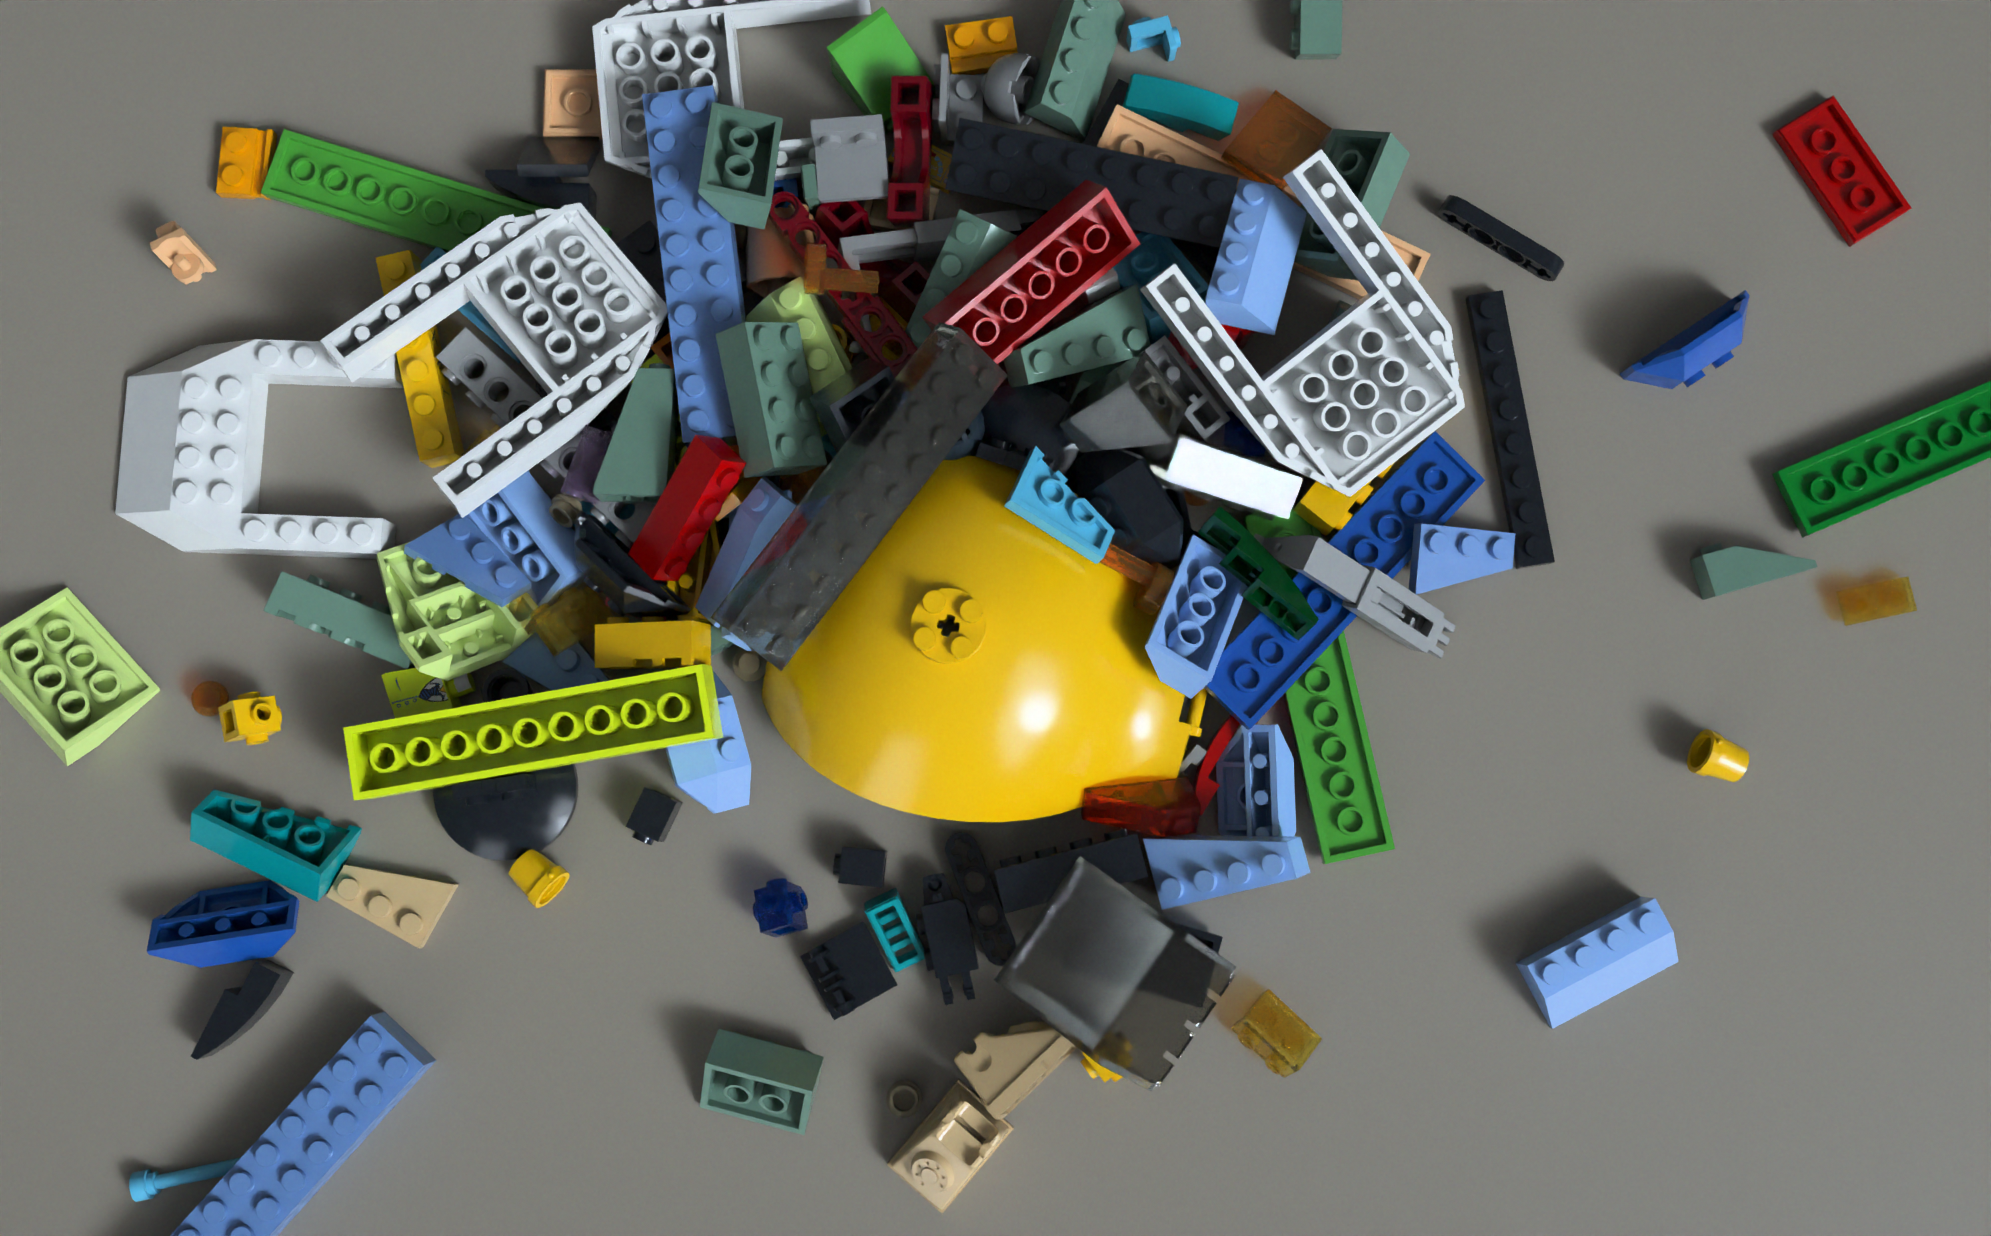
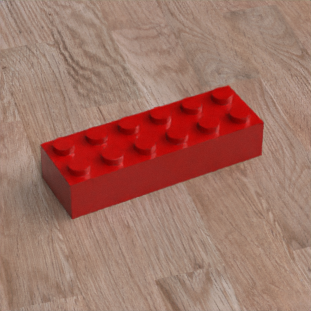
(1039, 272)

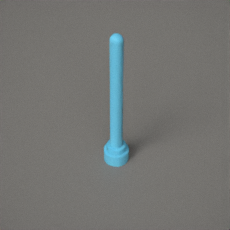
(146, 1183)

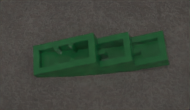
(1266, 581)

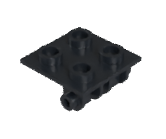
(848, 970)

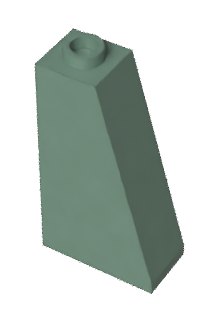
(644, 440)

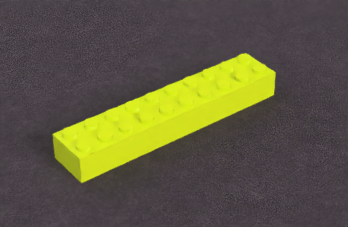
(533, 732)

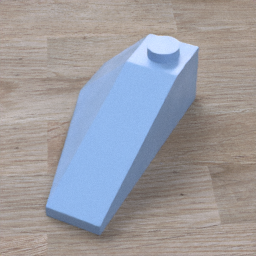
(749, 533)

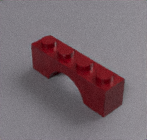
(912, 150)
(898, 281)

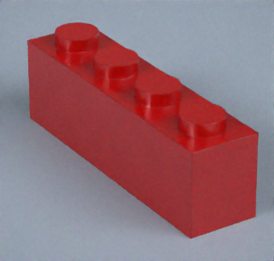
(687, 508)

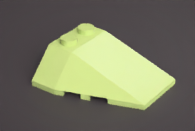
(445, 624)

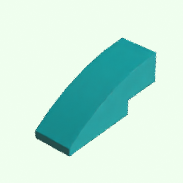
(1181, 106)

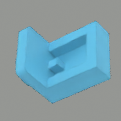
(1153, 32)

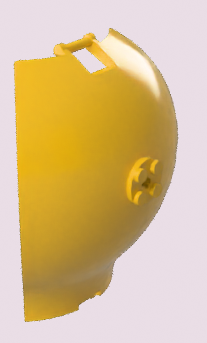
(1012, 709)

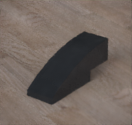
(543, 191)
(242, 1007)

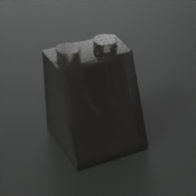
(1125, 409)

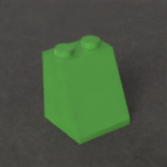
(867, 60)

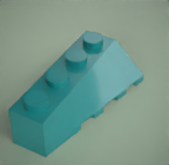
(275, 842)

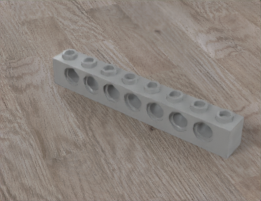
(468, 353)

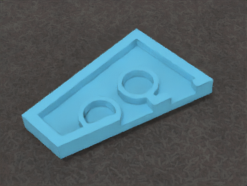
(1051, 506)

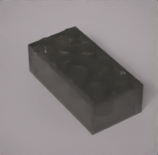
(1223, 476)

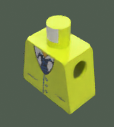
(420, 693)

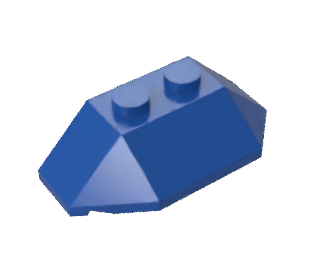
(1694, 348)
(226, 925)

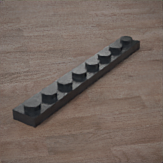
(1509, 429)

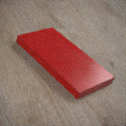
(1841, 171)

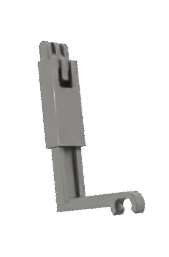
(921, 243)
(1364, 591)

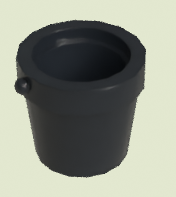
(504, 685)

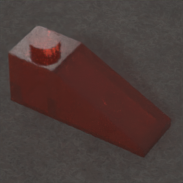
(1146, 807)

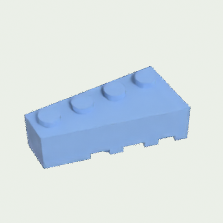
(1209, 867)

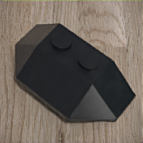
(1133, 504)
(618, 576)

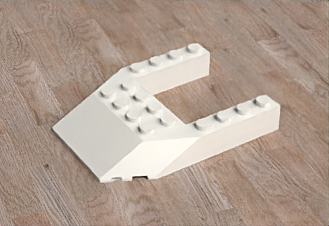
(684, 47)
(558, 302)
(1359, 385)
(198, 452)

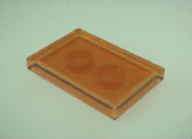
(1275, 141)

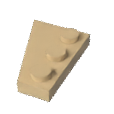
(393, 901)

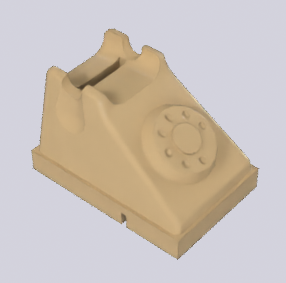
(1012, 1064)
(949, 1146)

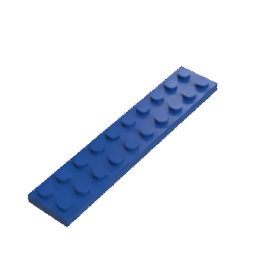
(1265, 657)

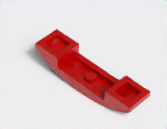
(1202, 785)

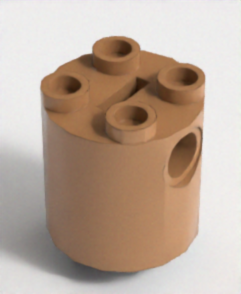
(770, 258)

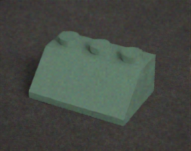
(740, 164)
(760, 1081)

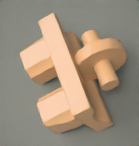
(181, 253)

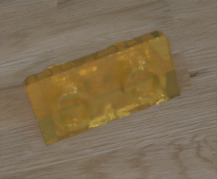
(569, 619)
(1276, 1034)

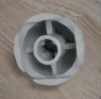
(1009, 86)

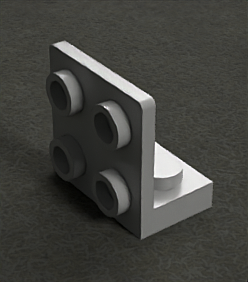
(954, 99)
(850, 158)

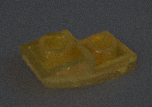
(1876, 601)

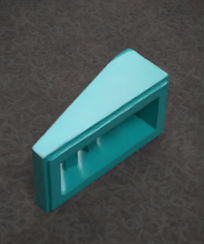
(881, 903)

